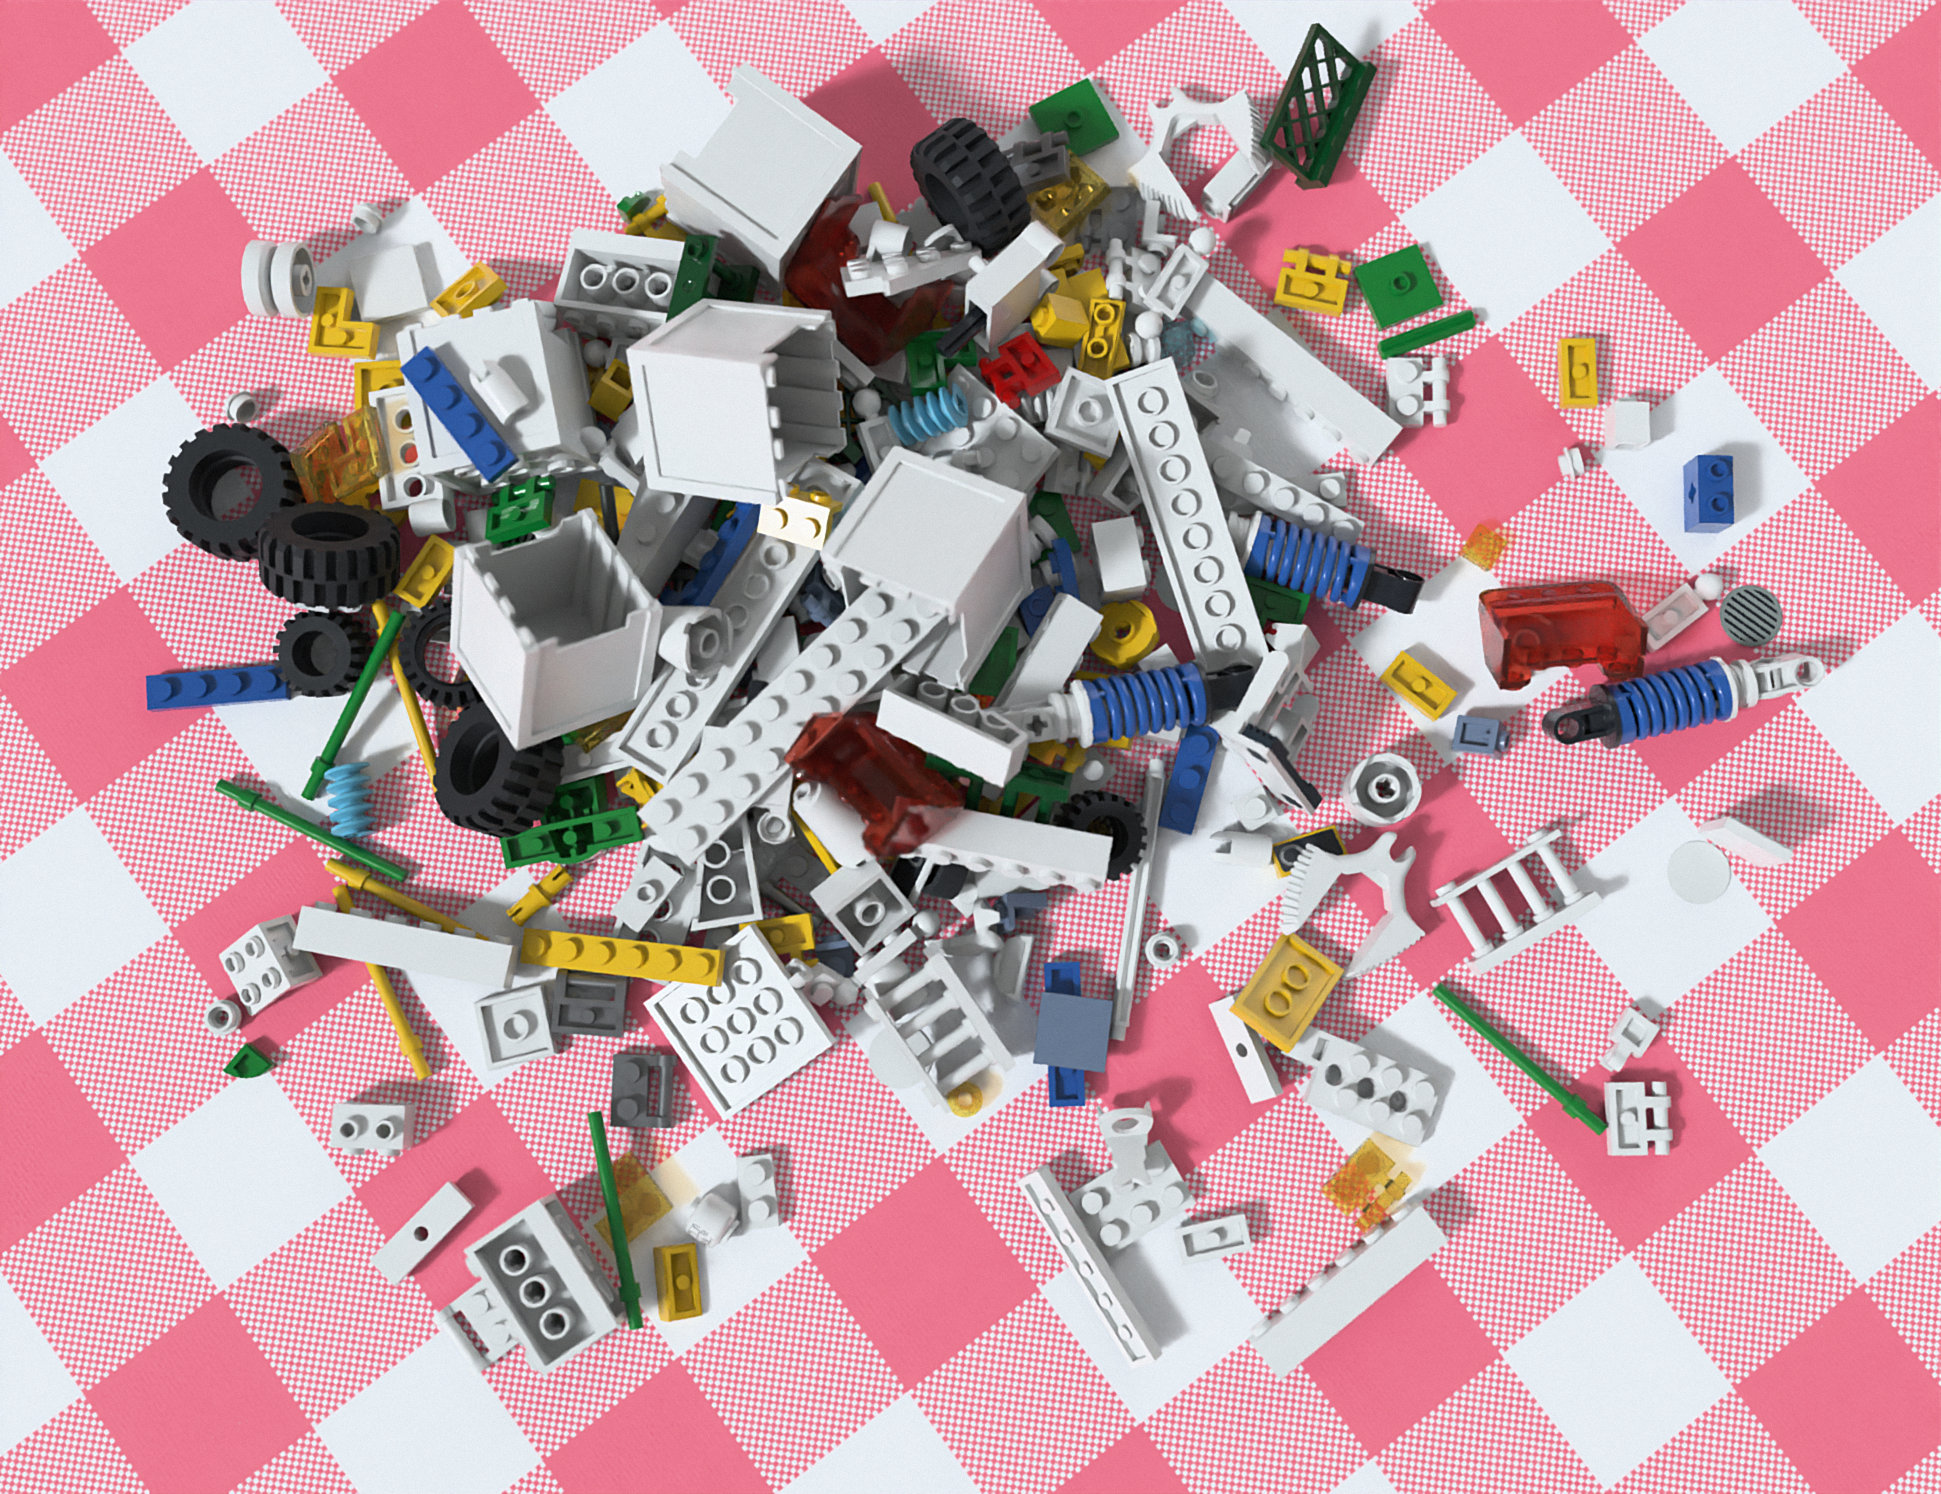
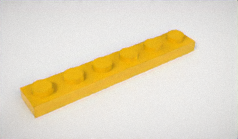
(623, 957)

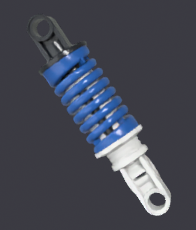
(1320, 564)
(1679, 698)
(1132, 704)

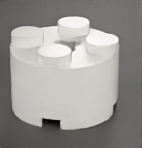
(1400, 784)

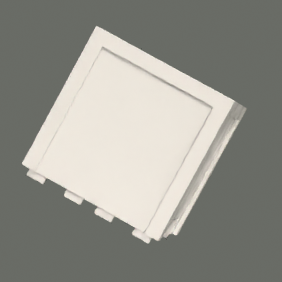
(761, 177)
(542, 365)
(736, 399)
(945, 540)
(553, 630)

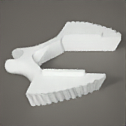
(1239, 120)
(1318, 871)

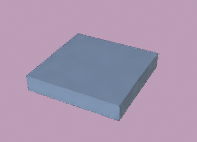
(1072, 1032)

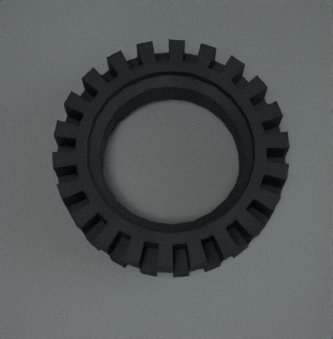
(413, 659)

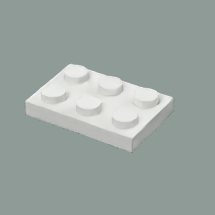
(1127, 1213)

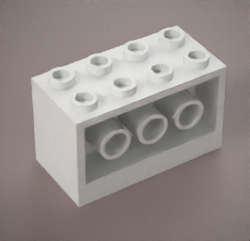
(618, 284)
(571, 1280)

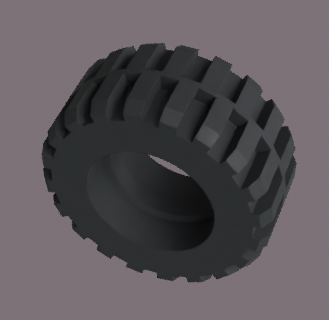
(971, 185)
(200, 468)
(329, 554)
(488, 782)

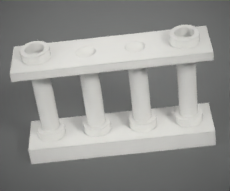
(1546, 919)
(954, 997)

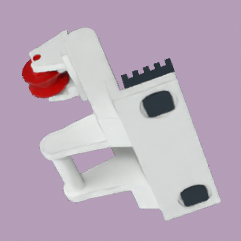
(1248, 728)

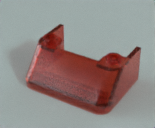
(864, 323)

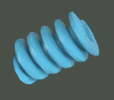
(929, 418)
(349, 800)

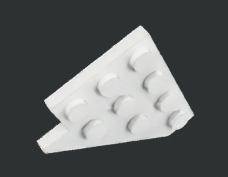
(903, 273)

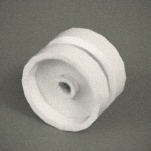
(278, 279)

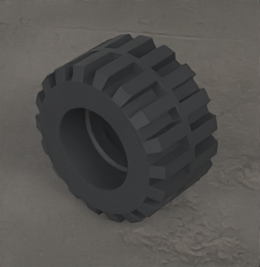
(296, 659)
(1124, 822)

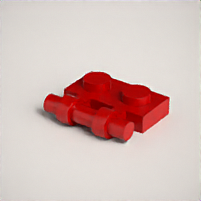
(1027, 362)

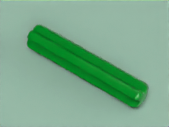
(1426, 334)

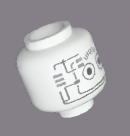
(711, 1220)

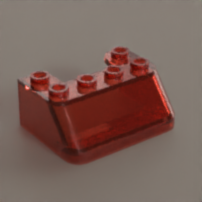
(1558, 628)
(876, 776)

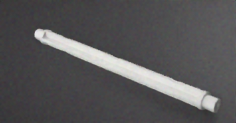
(1137, 903)

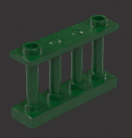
(694, 273)
(1033, 778)

